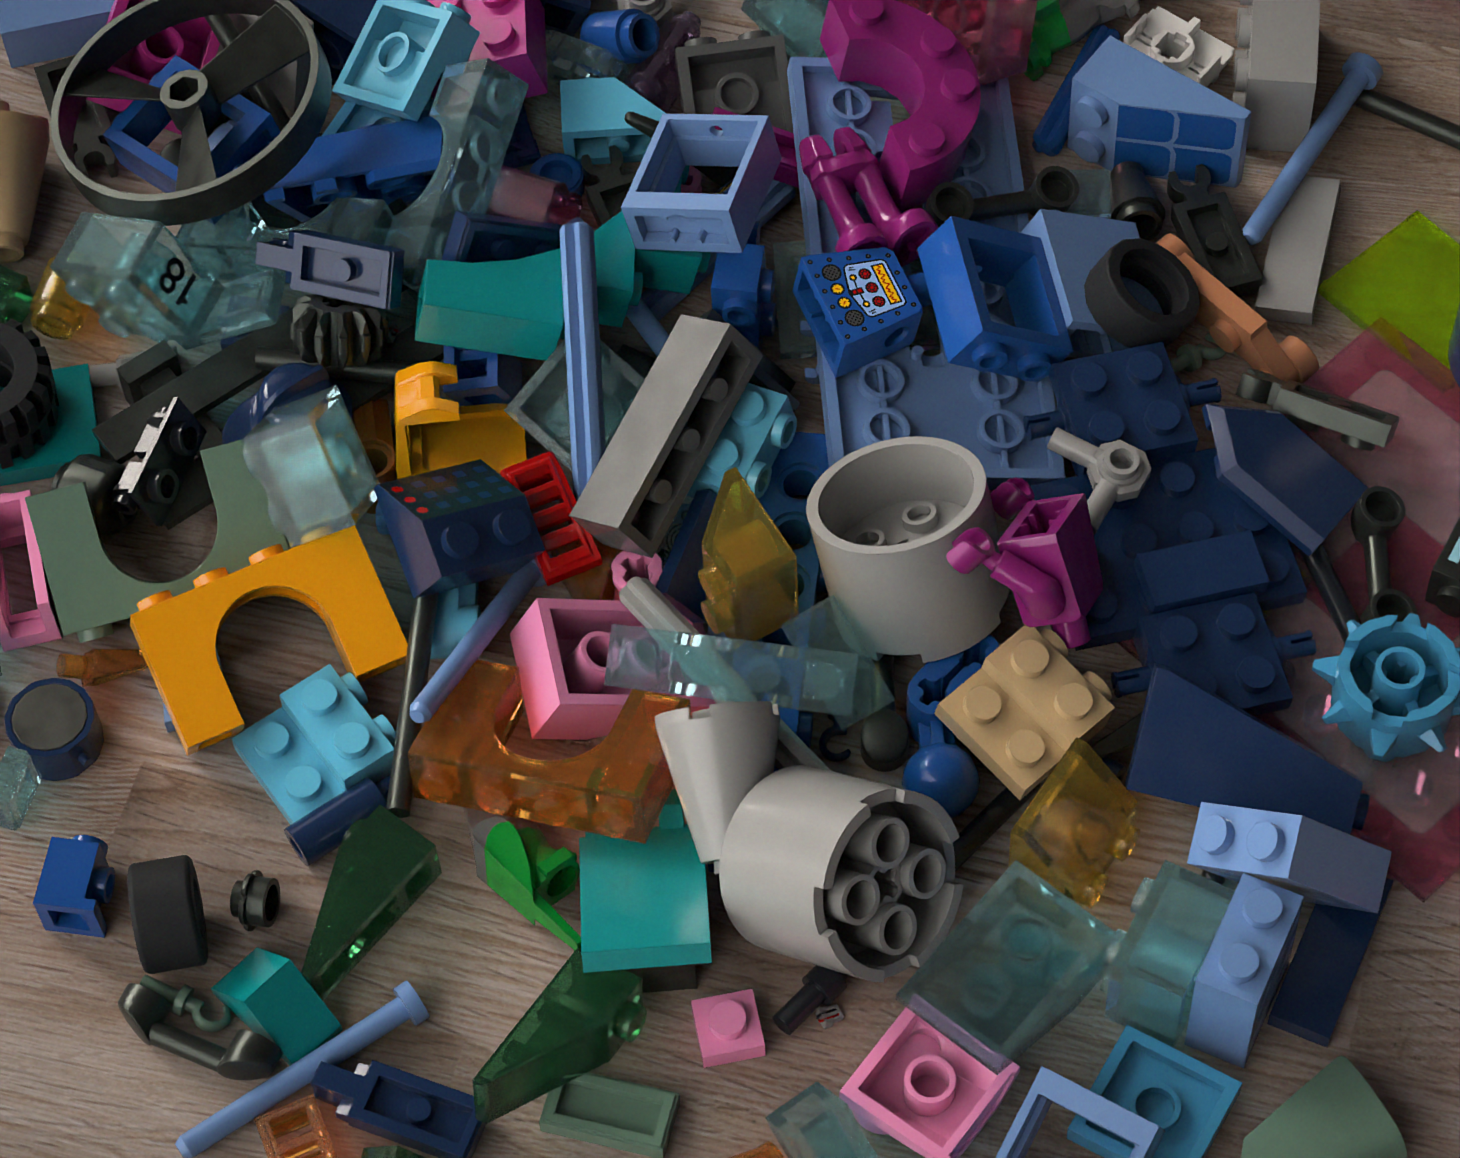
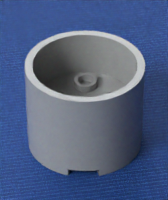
(884, 539)
(840, 872)

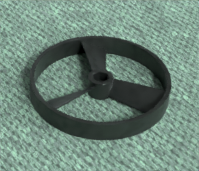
(195, 104)

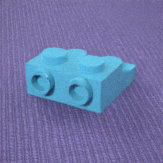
(404, 55)
(750, 441)
(317, 743)

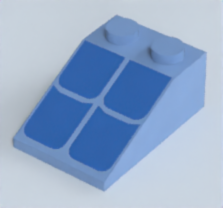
(1152, 115)

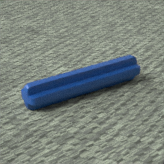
(1054, 125)

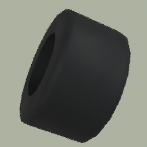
(167, 914)

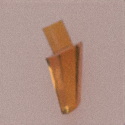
(100, 665)

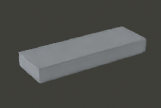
(1299, 252)

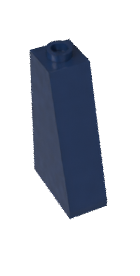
(1211, 751)

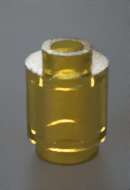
(54, 310)

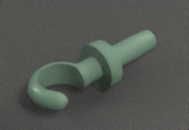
(1190, 356)
(184, 1001)

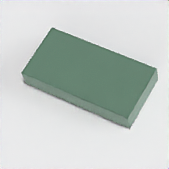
(612, 1114)

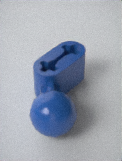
(939, 765)

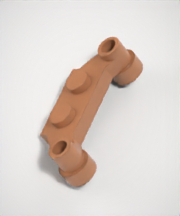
(1239, 327)

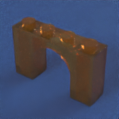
(604, 792)

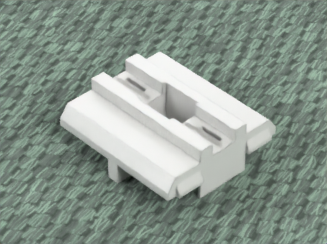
(1189, 47)

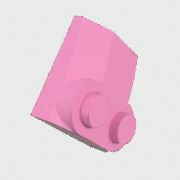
(925, 1090)

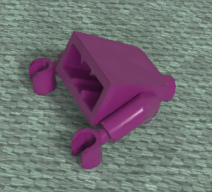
(1043, 558)

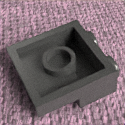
(736, 76)

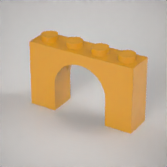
(324, 574)

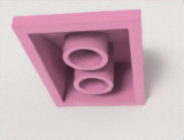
(563, 667)

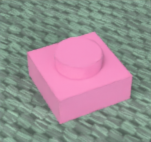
(728, 1028)

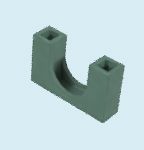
(95, 591)

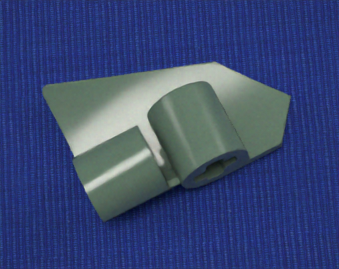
(1328, 1118)

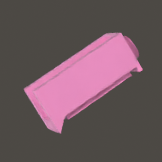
(35, 625)

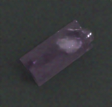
(657, 76)

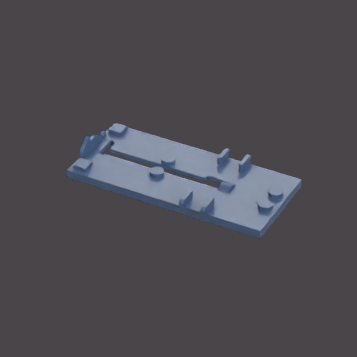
(907, 390)

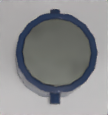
(56, 727)

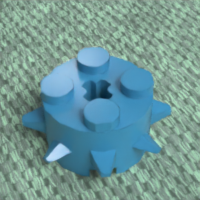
(1393, 686)

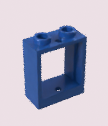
(144, 120)
(972, 252)

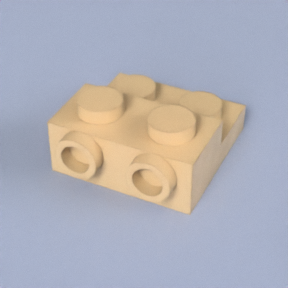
(1026, 708)

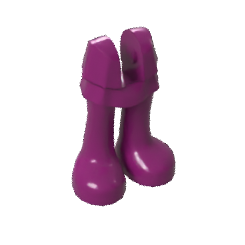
(858, 171)

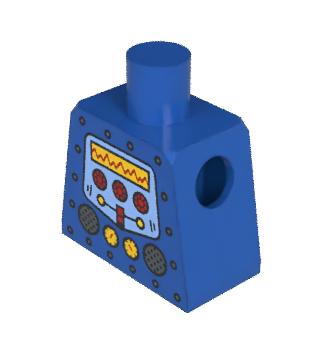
(859, 305)

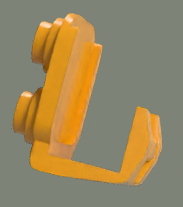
(441, 434)

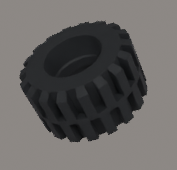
(29, 393)

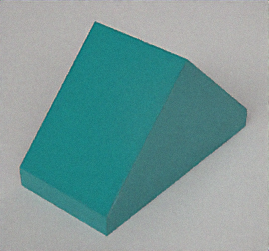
(278, 1004)

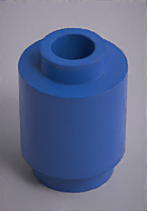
(624, 32)

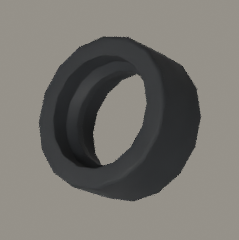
(1162, 276)

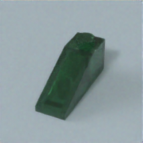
(371, 886)
(562, 1036)

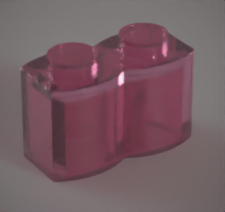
(533, 198)

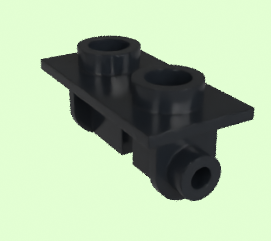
(167, 453)

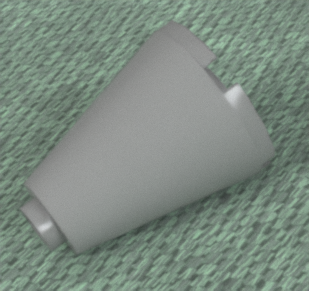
(717, 763)

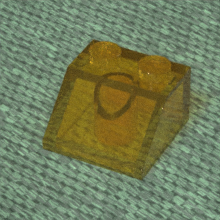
(746, 566)
(1076, 826)

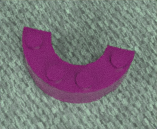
(926, 71)

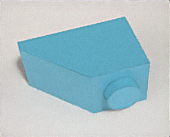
(595, 116)

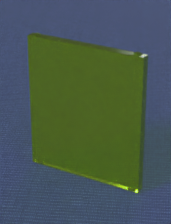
(1403, 285)

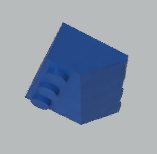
(362, 164)

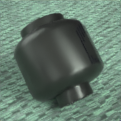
(100, 477)

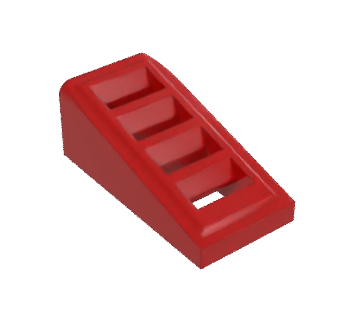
(542, 483)

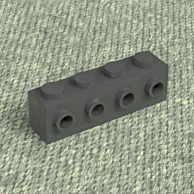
(666, 435)

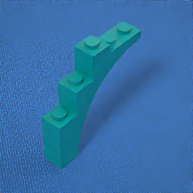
(519, 302)

